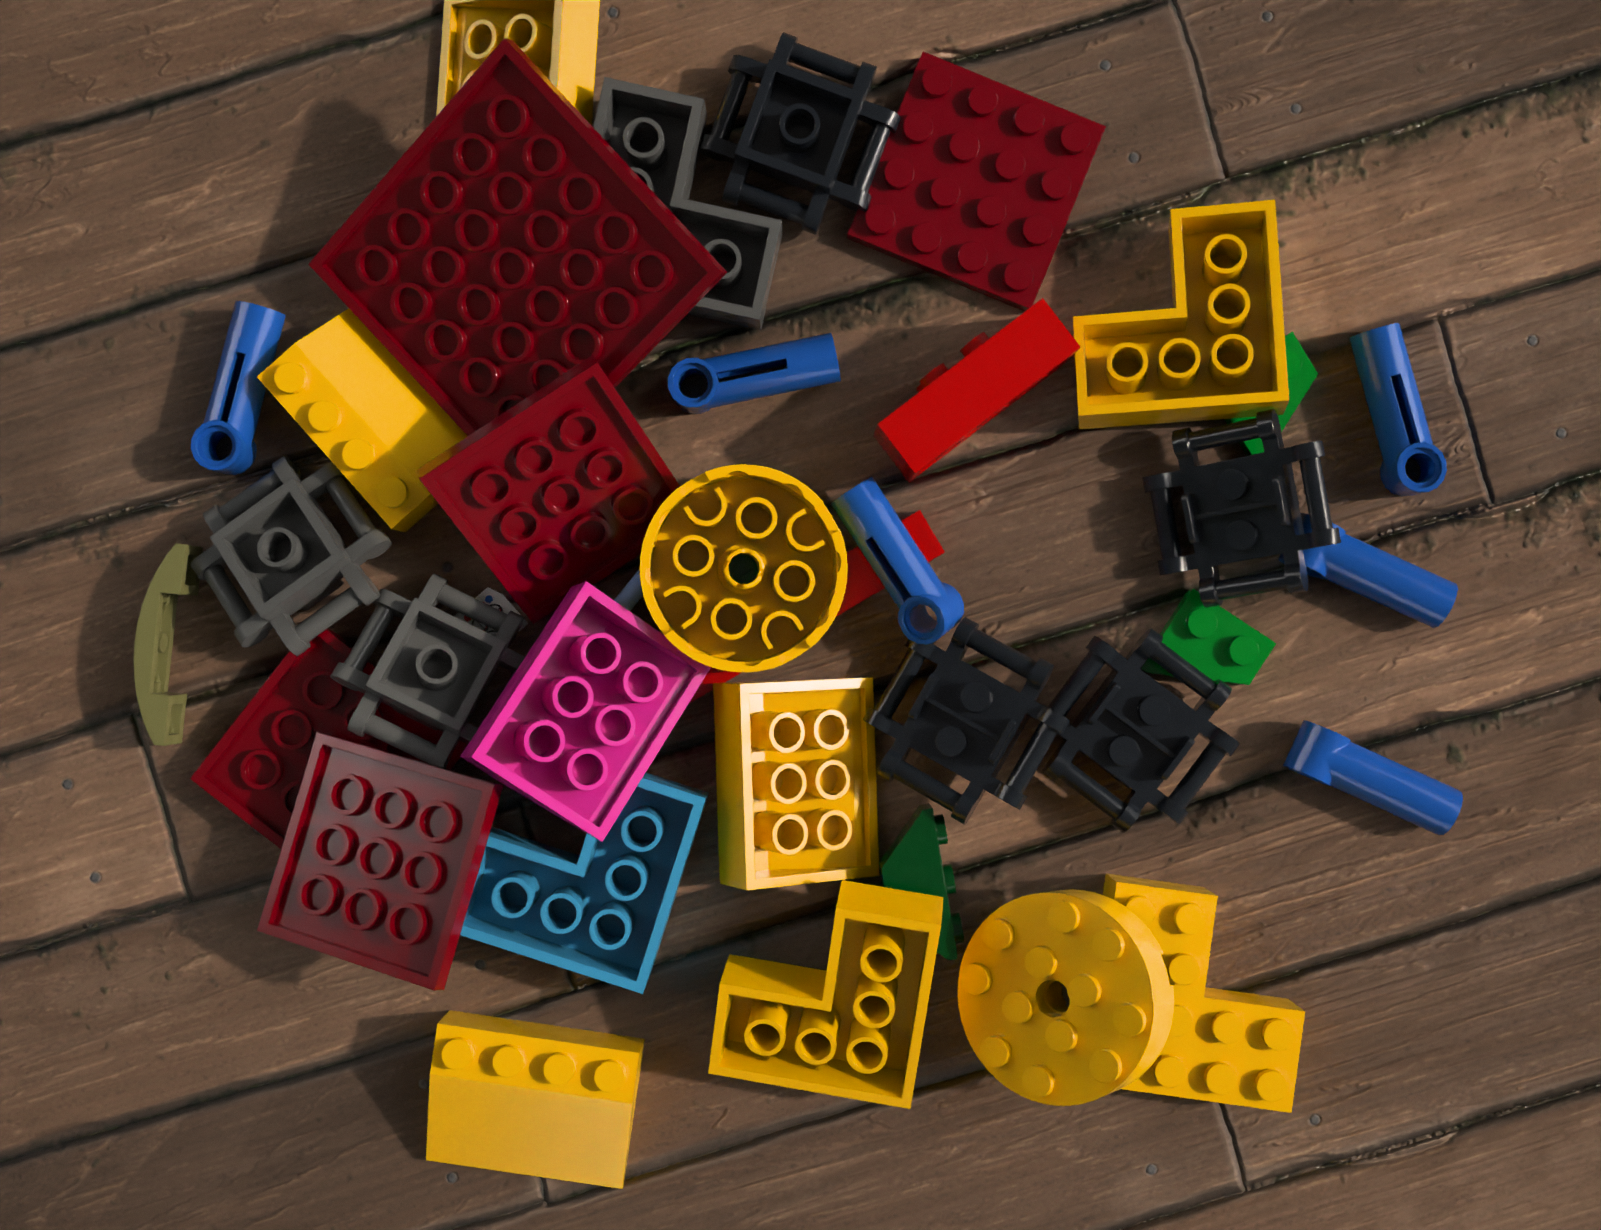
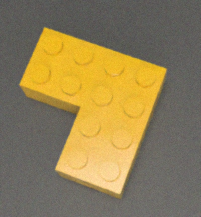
(1210, 353)
(844, 1027)
(1220, 1040)

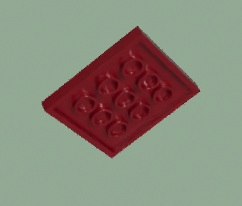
(977, 182)
(554, 488)
(268, 746)
(380, 860)

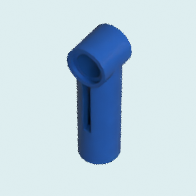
(808, 364)
(237, 391)
(1396, 411)
(899, 564)
(1381, 577)
(1373, 778)

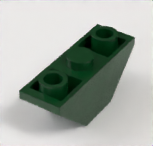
(916, 866)

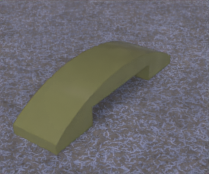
(153, 644)

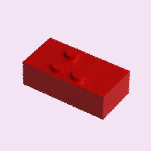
(975, 390)

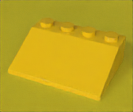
(552, 33)
(364, 415)
(795, 782)
(532, 1098)

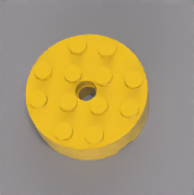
(797, 560)
(1016, 1004)

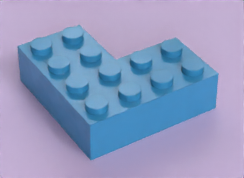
(596, 908)

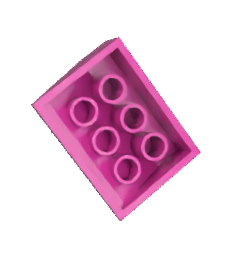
(586, 711)

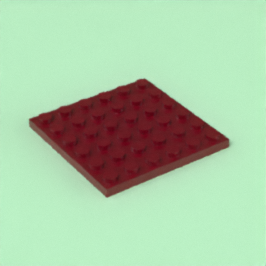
(513, 249)

